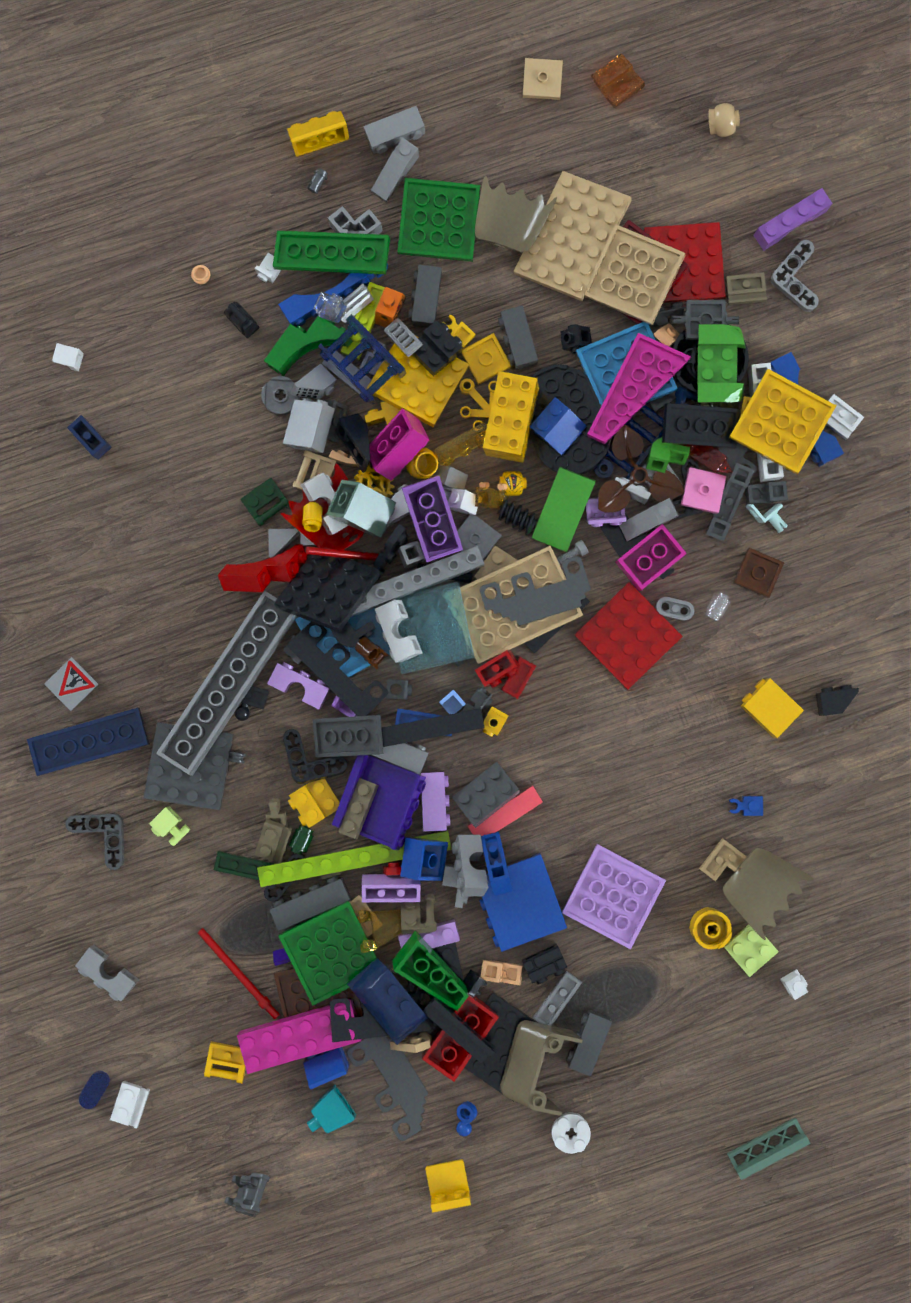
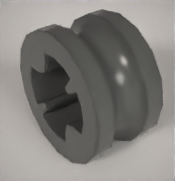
(236, 757)

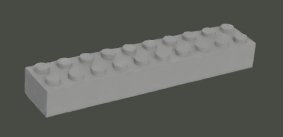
(226, 685)

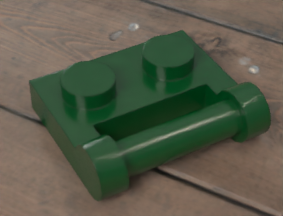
(263, 496)

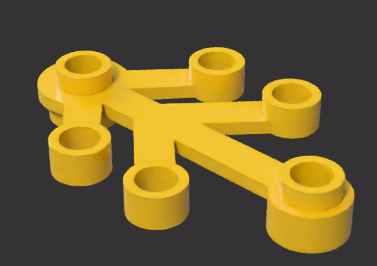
(479, 400)

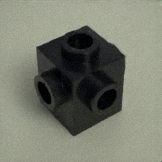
(575, 337)

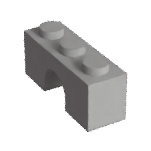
(469, 880)
(92, 966)

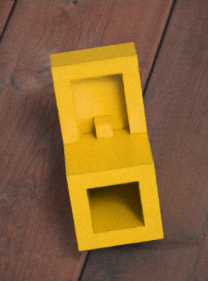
(386, 414)

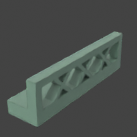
(771, 1155)

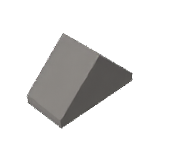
(451, 477)
(280, 539)

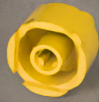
(704, 937)

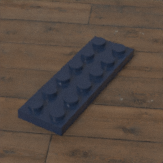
(88, 741)

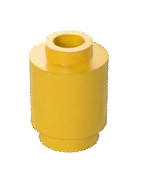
(312, 516)

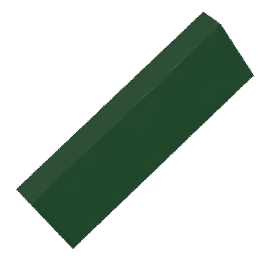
(238, 865)

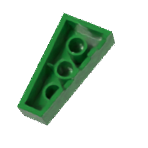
(428, 971)

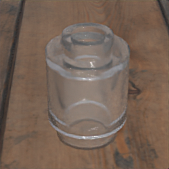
(717, 606)

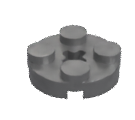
(273, 387)

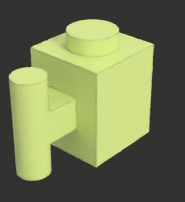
(166, 823)

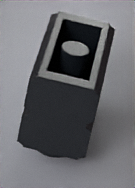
(544, 964)

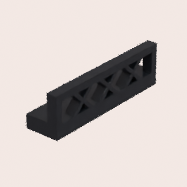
(458, 1029)

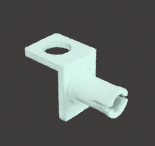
(771, 516)

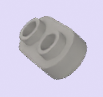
(674, 608)

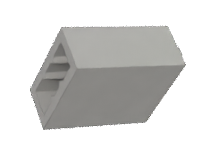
(309, 425)

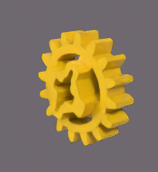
(368, 479)

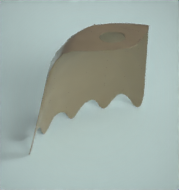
(510, 218)
(763, 888)

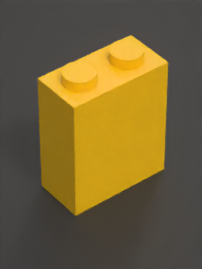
(771, 707)

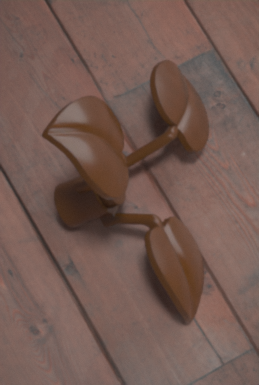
(613, 496)

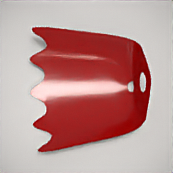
(321, 537)

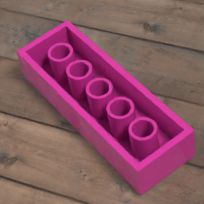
(292, 1038)

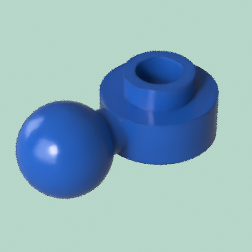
(466, 1113)

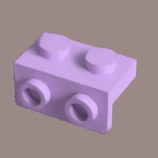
(597, 518)

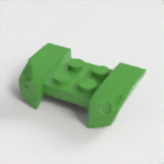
(719, 363)

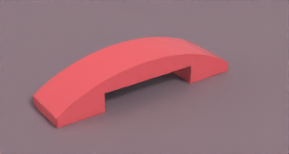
(509, 812)

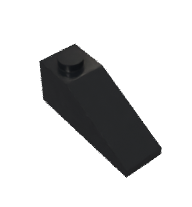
(354, 435)

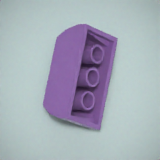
(432, 518)

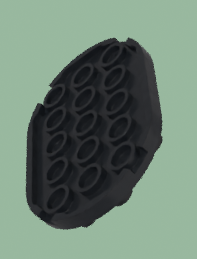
(576, 393)

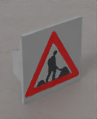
(71, 684)

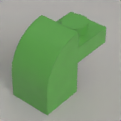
(664, 453)

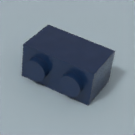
(89, 437)

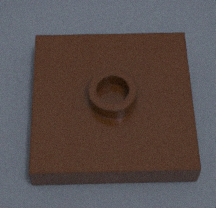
(758, 572)

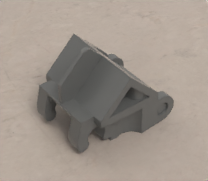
(249, 1193)

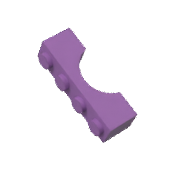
(784, 223)

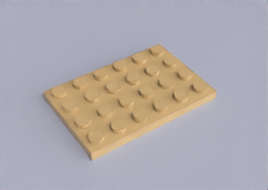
(573, 235)
(493, 633)

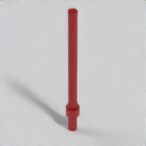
(263, 1002)

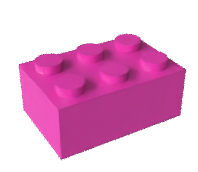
(397, 444)
(650, 557)

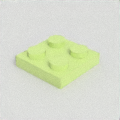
(750, 950)

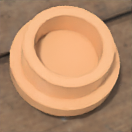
(200, 274)

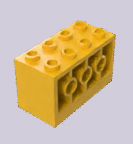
(511, 416)

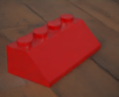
(445, 1052)

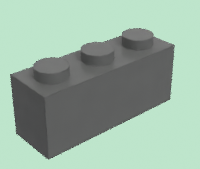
(425, 295)
(518, 338)
(593, 1032)

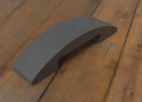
(730, 500)

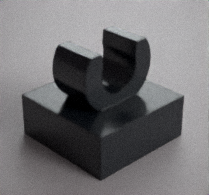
(473, 982)

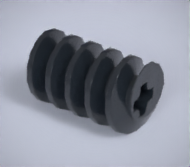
(517, 516)

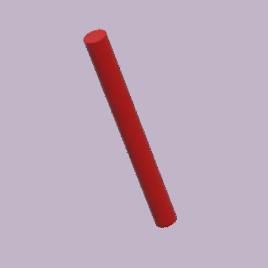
(341, 553)

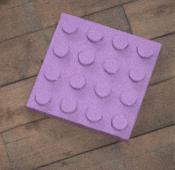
(613, 896)

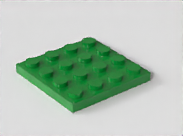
(438, 219)
(327, 951)

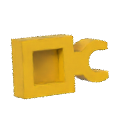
(461, 331)

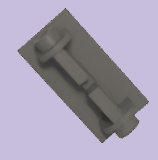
(675, 309)
(480, 699)

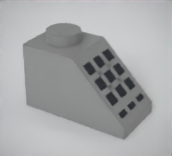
(315, 384)

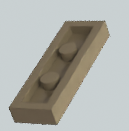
(358, 808)

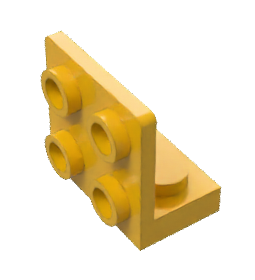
(448, 1185)

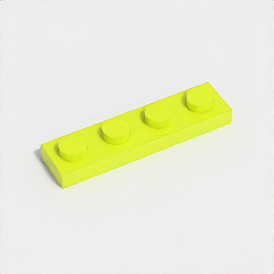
(365, 317)

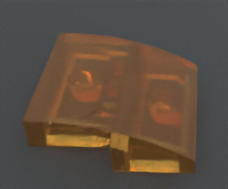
(618, 80)

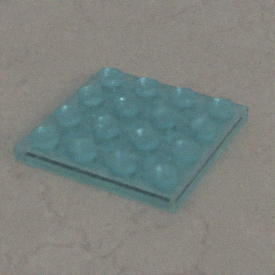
(439, 626)

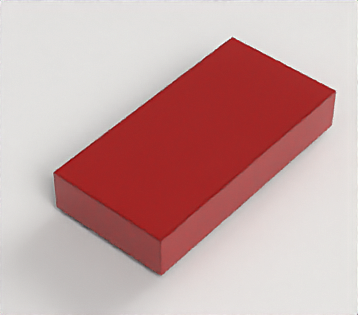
(516, 683)

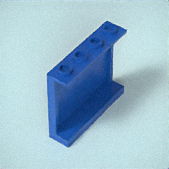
(528, 910)

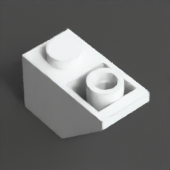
(461, 500)

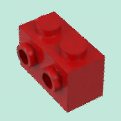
(497, 669)

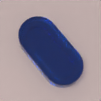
(94, 1090)

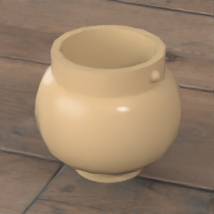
(723, 120)

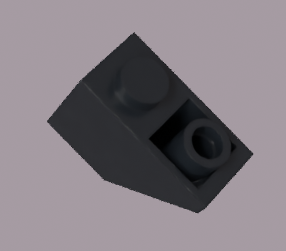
(835, 702)

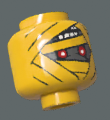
(514, 481)

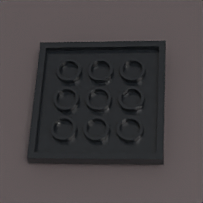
(327, 590)
(501, 1037)

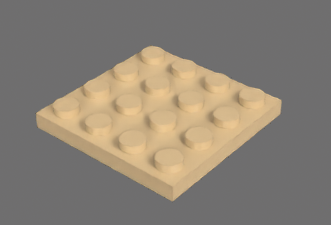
(634, 274)

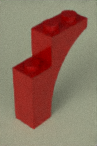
(258, 575)

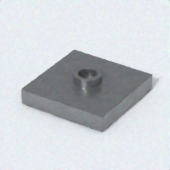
(478, 533)

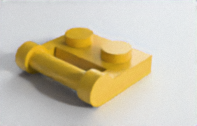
(227, 1056)

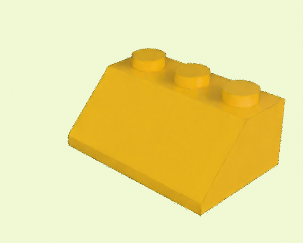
(318, 133)

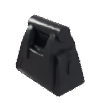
(241, 319)

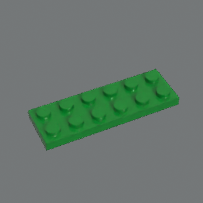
(331, 252)

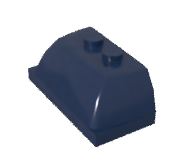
(387, 1001)

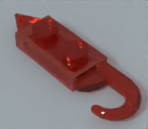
(709, 458)

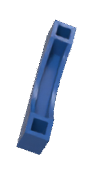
(300, 307)
(827, 446)

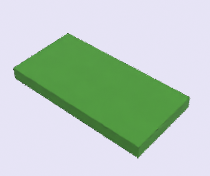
(563, 509)

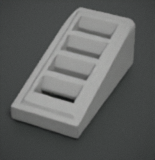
(402, 337)

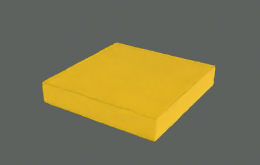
(486, 358)

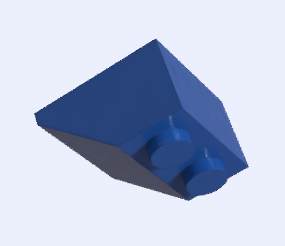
(558, 426)
(424, 859)
(325, 1067)

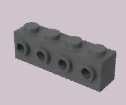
(310, 903)

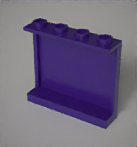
(393, 801)

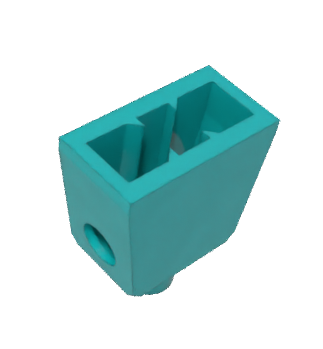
(331, 1111)

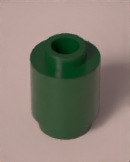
(301, 839)

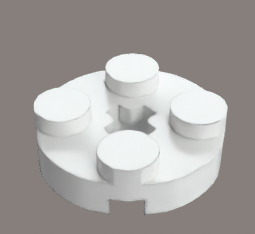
(580, 1127)

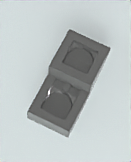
(766, 493)

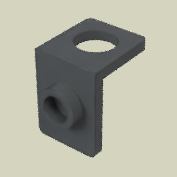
(406, 689)

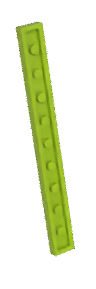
(336, 861)

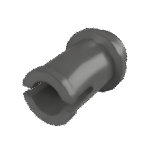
(317, 180)

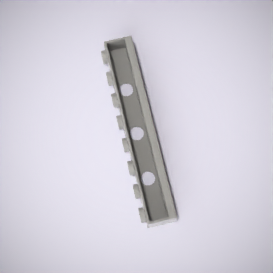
(421, 579)

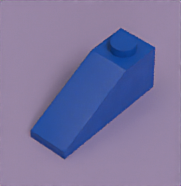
(496, 863)

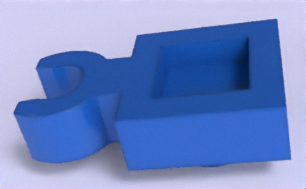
(750, 805)

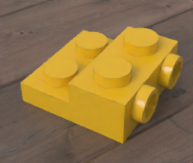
(314, 802)

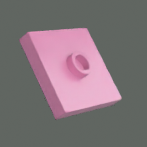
(703, 490)

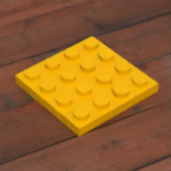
(418, 389)
(782, 421)

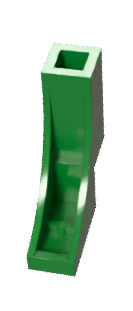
(298, 342)

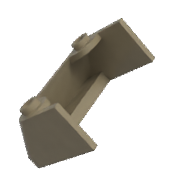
(525, 1063)

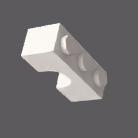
(321, 487)
(389, 618)

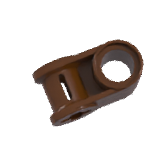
(370, 652)

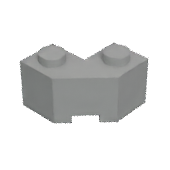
(365, 224)

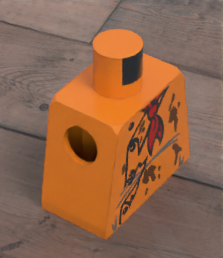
(389, 306)

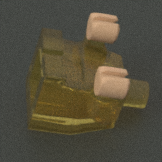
(489, 497)

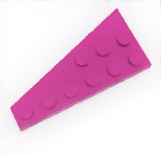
(641, 376)

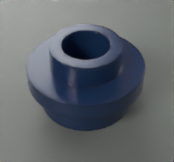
(601, 474)

